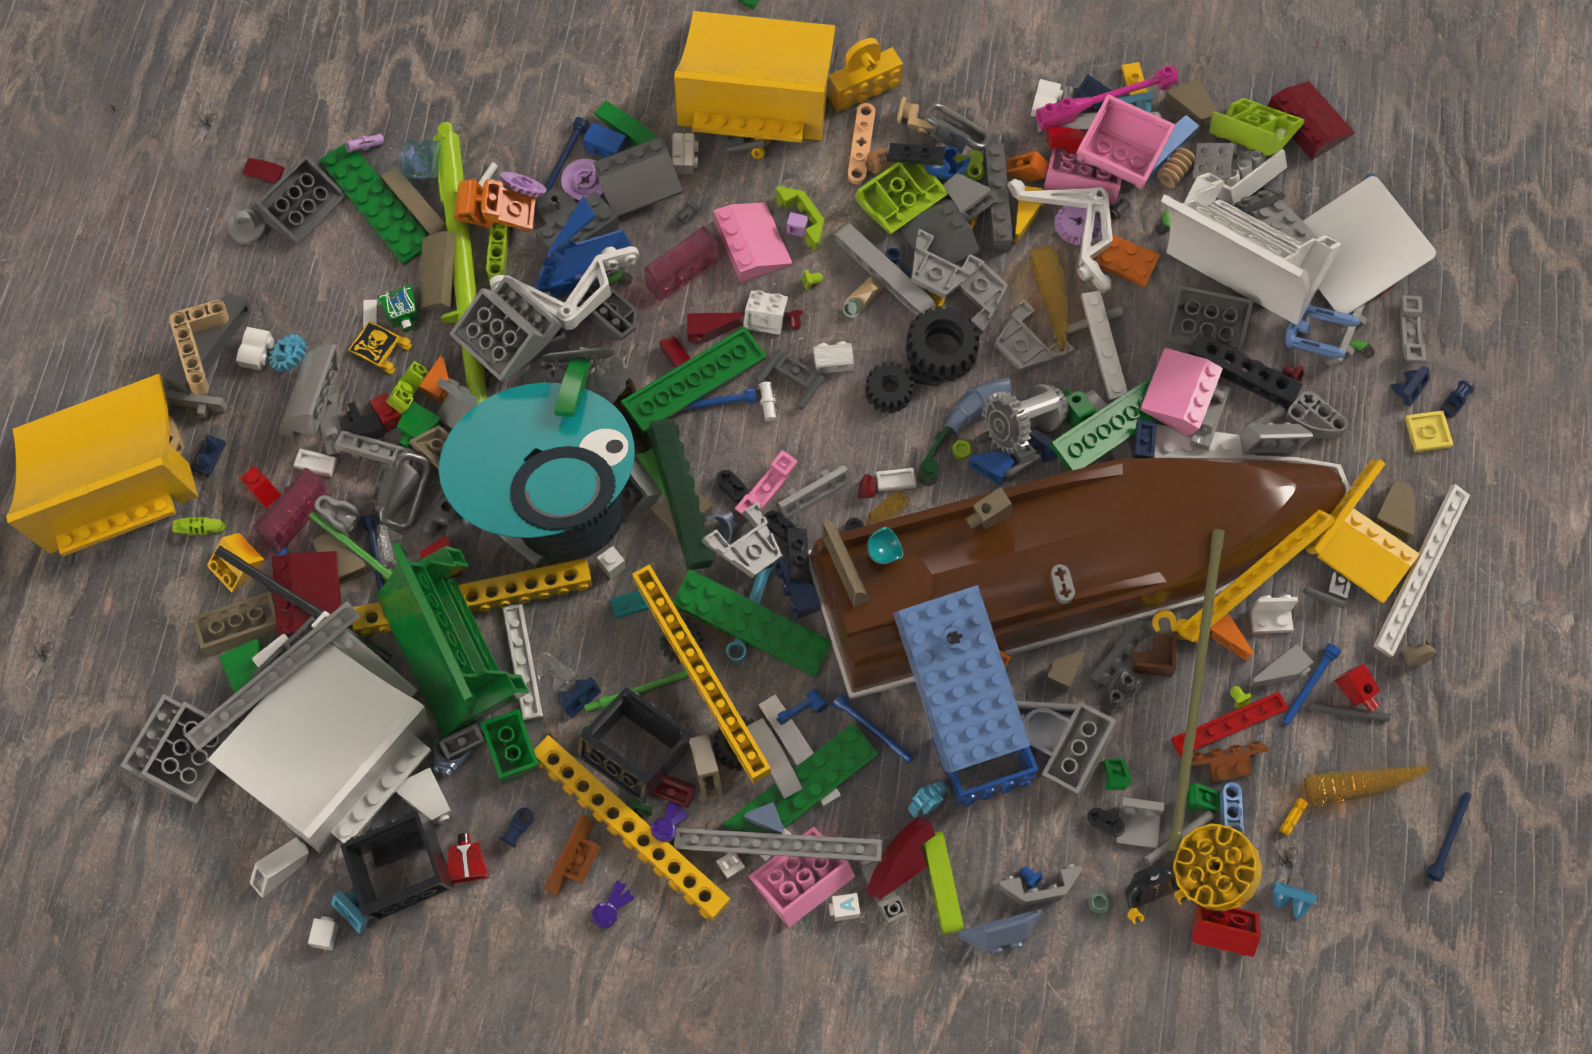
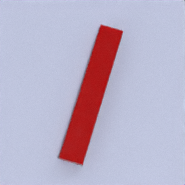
(1234, 722)

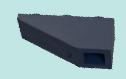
(802, 594)

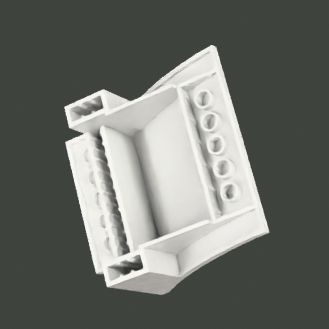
(1246, 251)
(326, 747)

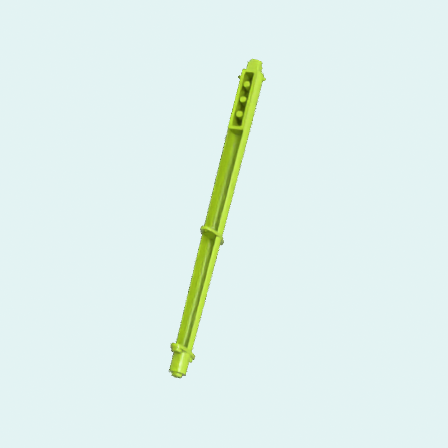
(449, 176)

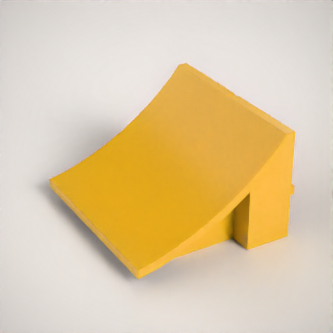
(754, 77)
(98, 469)

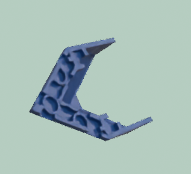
(570, 260)

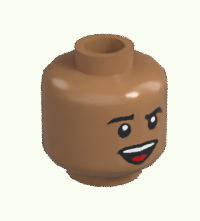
(877, 161)

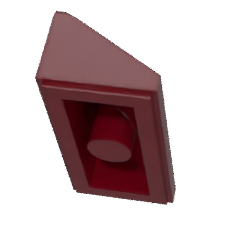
(674, 351)
(675, 790)

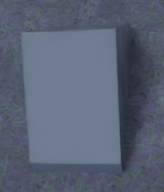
(766, 817)

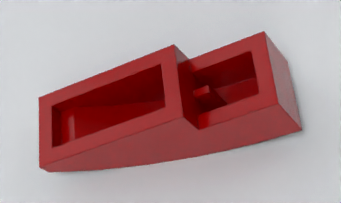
(1064, 138)

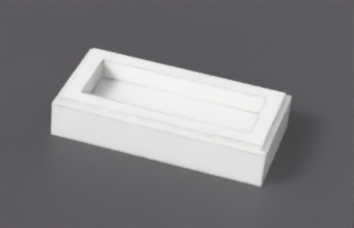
(315, 462)
(896, 479)

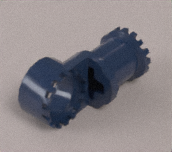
(1457, 398)
(517, 828)

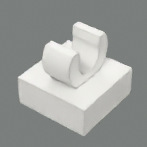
(730, 865)

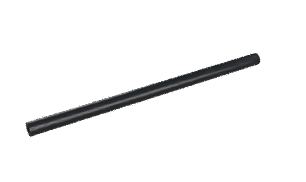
(290, 595)

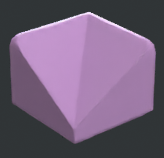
(797, 224)

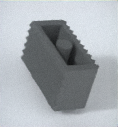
(462, 740)

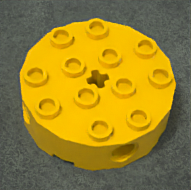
(1198, 861)

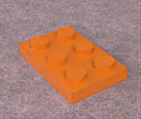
(1128, 261)

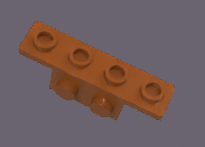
(1229, 762)
(575, 858)

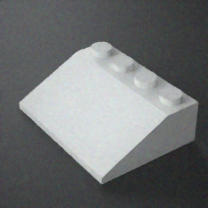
(1250, 173)

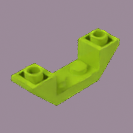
(790, 197)
(402, 393)

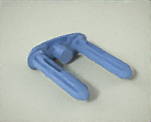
(1312, 346)

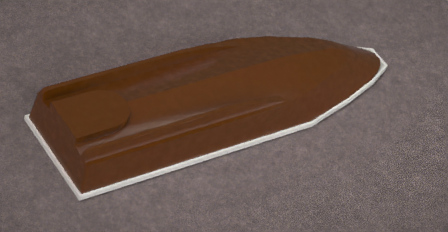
(1122, 527)

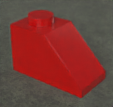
(387, 415)
(260, 487)

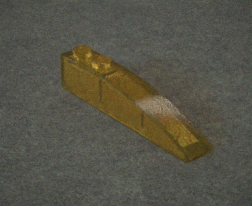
(1052, 289)
(1351, 785)

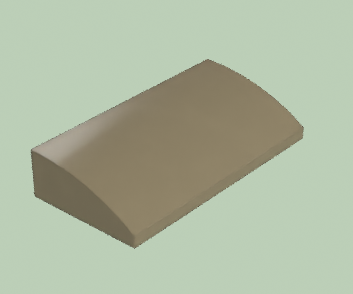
(436, 271)
(431, 444)
(844, 564)
(236, 624)

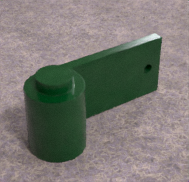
(929, 468)

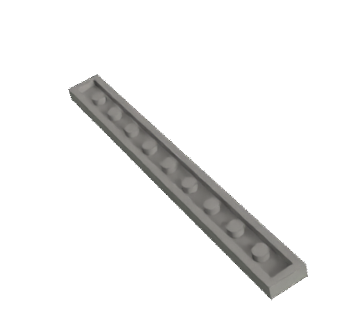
(272, 676)
(778, 844)

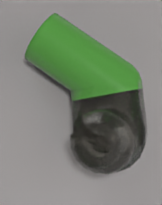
(1164, 227)
(620, 276)
(1363, 348)

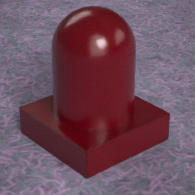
(794, 319)
(1293, 372)

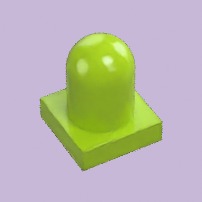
(811, 279)
(1240, 698)

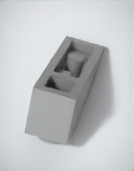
(1286, 668)

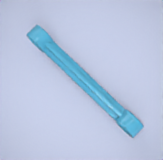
(755, 595)

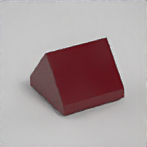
(867, 487)

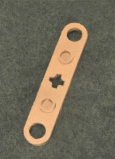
(862, 132)

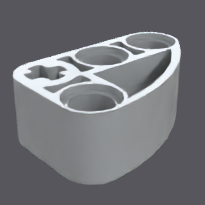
(1310, 419)

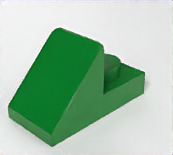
(1116, 774)
(1202, 798)

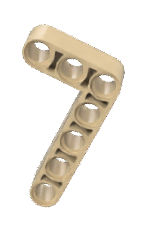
(184, 325)

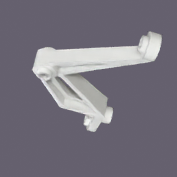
(1094, 201)
(568, 312)

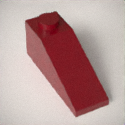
(707, 326)

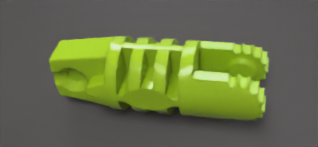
(198, 526)

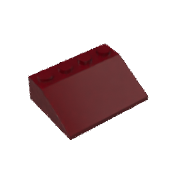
(1322, 124)
(311, 577)

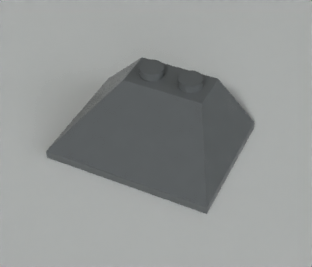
(951, 232)

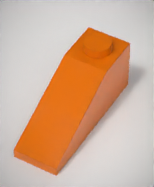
(1228, 635)

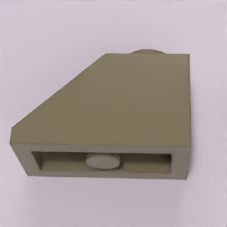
(1063, 670)

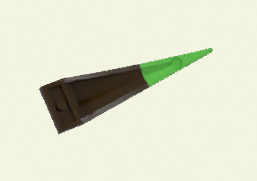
(642, 442)

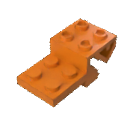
(493, 204)

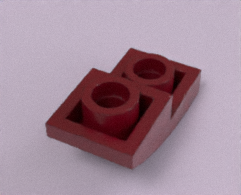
(263, 170)

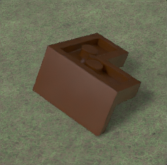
(1161, 661)

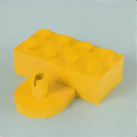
(865, 74)

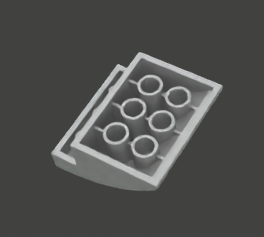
(505, 328)
(310, 392)
(167, 757)

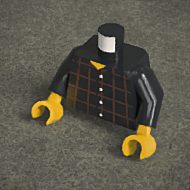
(1151, 885)

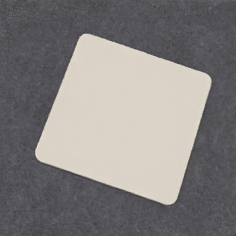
(1376, 244)

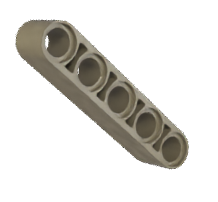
(413, 201)

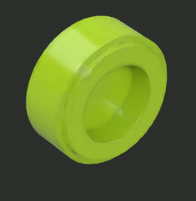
(961, 449)

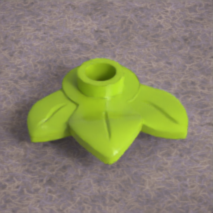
(975, 164)

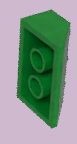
(510, 746)

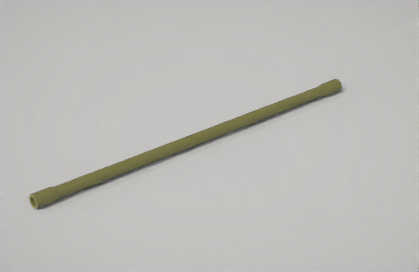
(1188, 747)

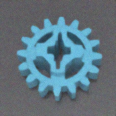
(287, 353)
(927, 799)

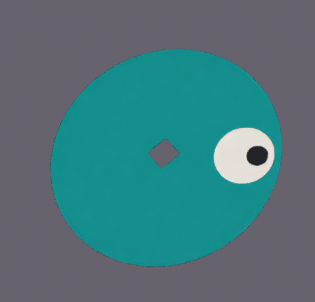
(503, 430)

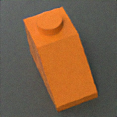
(1027, 166)
(429, 384)

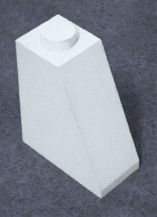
(425, 796)
(278, 866)

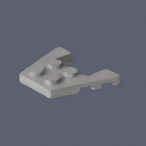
(937, 273)
(984, 290)
(1022, 345)
(752, 551)

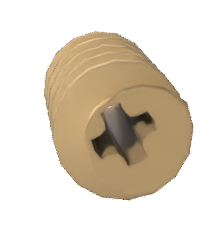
(1176, 167)

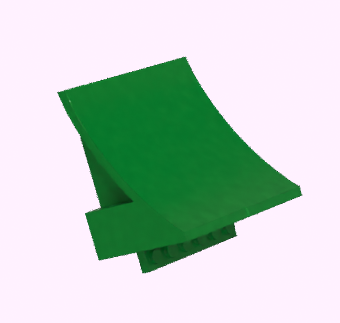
(444, 641)

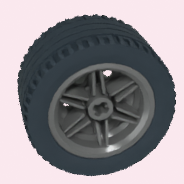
(590, 526)

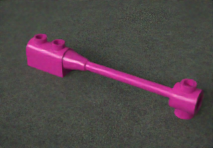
(1067, 109)

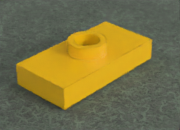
(1133, 74)

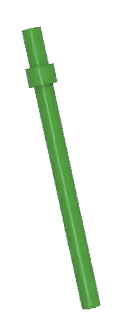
(351, 545)
(604, 701)

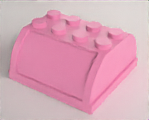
(1125, 141)

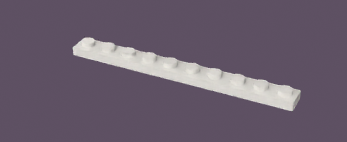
(1421, 571)

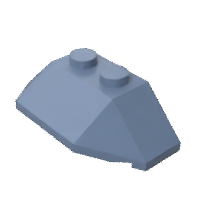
(1001, 933)

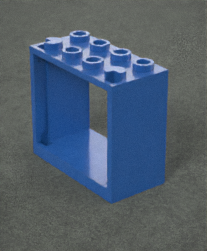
(1002, 785)

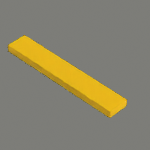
(1347, 504)

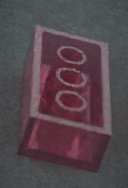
(681, 264)
(291, 510)

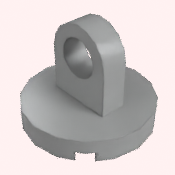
(246, 227)

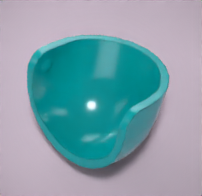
(884, 546)

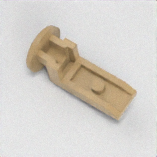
(910, 111)

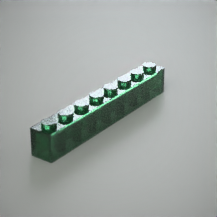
(680, 493)

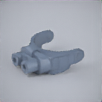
(726, 523)
(445, 765)

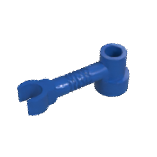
(814, 700)

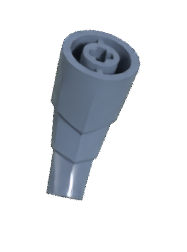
(971, 404)

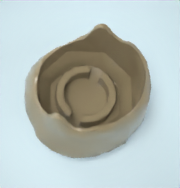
(1419, 654)

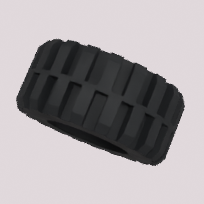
(945, 322)

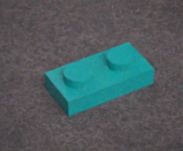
(628, 604)

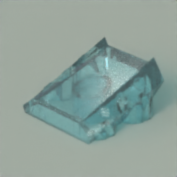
(420, 159)

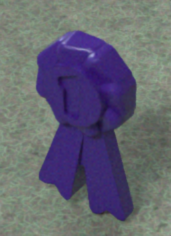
(664, 829)
(605, 913)

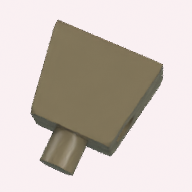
(991, 510)

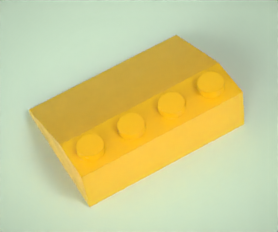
(1368, 555)

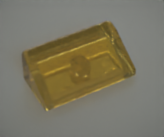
(890, 507)

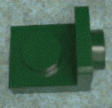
(639, 809)

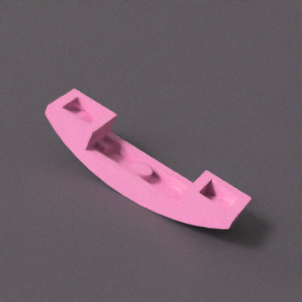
(770, 482)

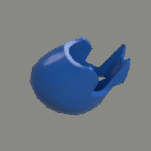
(948, 169)

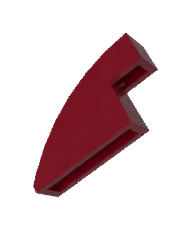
(901, 859)

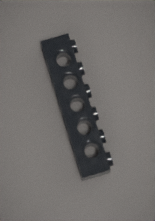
(1248, 380)

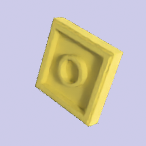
(1428, 431)

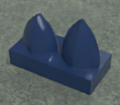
(1418, 380)
(1144, 439)
(1036, 442)
(208, 455)
(574, 701)

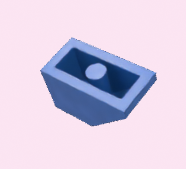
(992, 465)

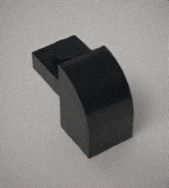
(365, 426)

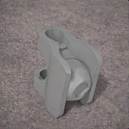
(340, 514)

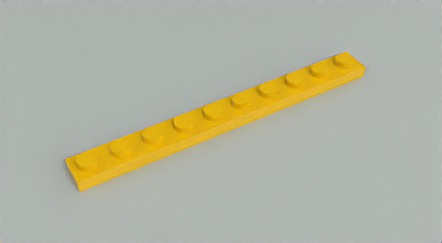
(1260, 572)

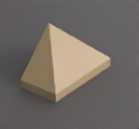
(867, 292)

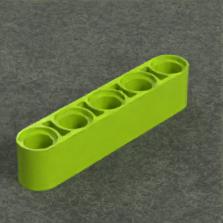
(497, 247)
(943, 884)

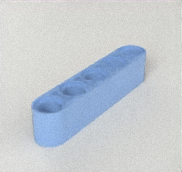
(1182, 133)
(1234, 804)

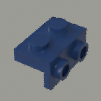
(1089, 88)

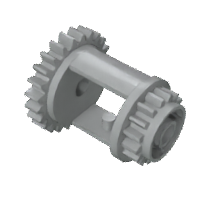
(1011, 419)

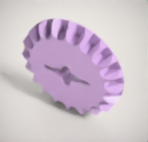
(573, 176)
(522, 184)
(1066, 224)

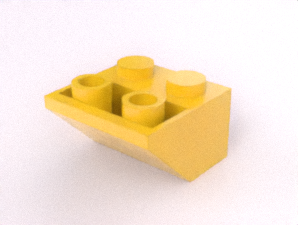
(227, 573)

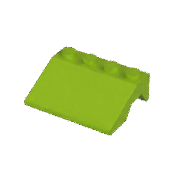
(1255, 126)
(899, 195)

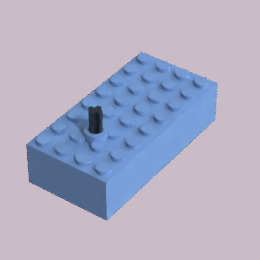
(961, 679)

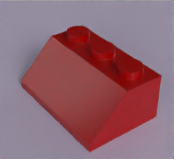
(1228, 930)

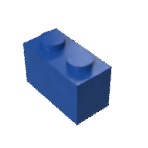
(603, 141)

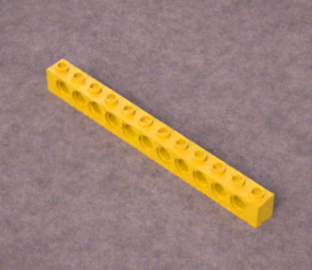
(500, 585)
(701, 674)
(550, 748)

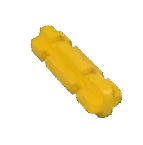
(1293, 816)

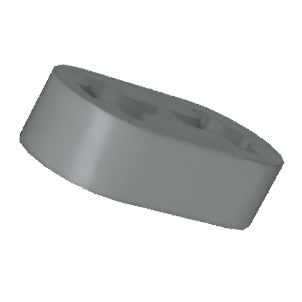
(1067, 584)

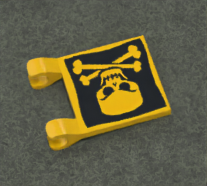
(376, 344)

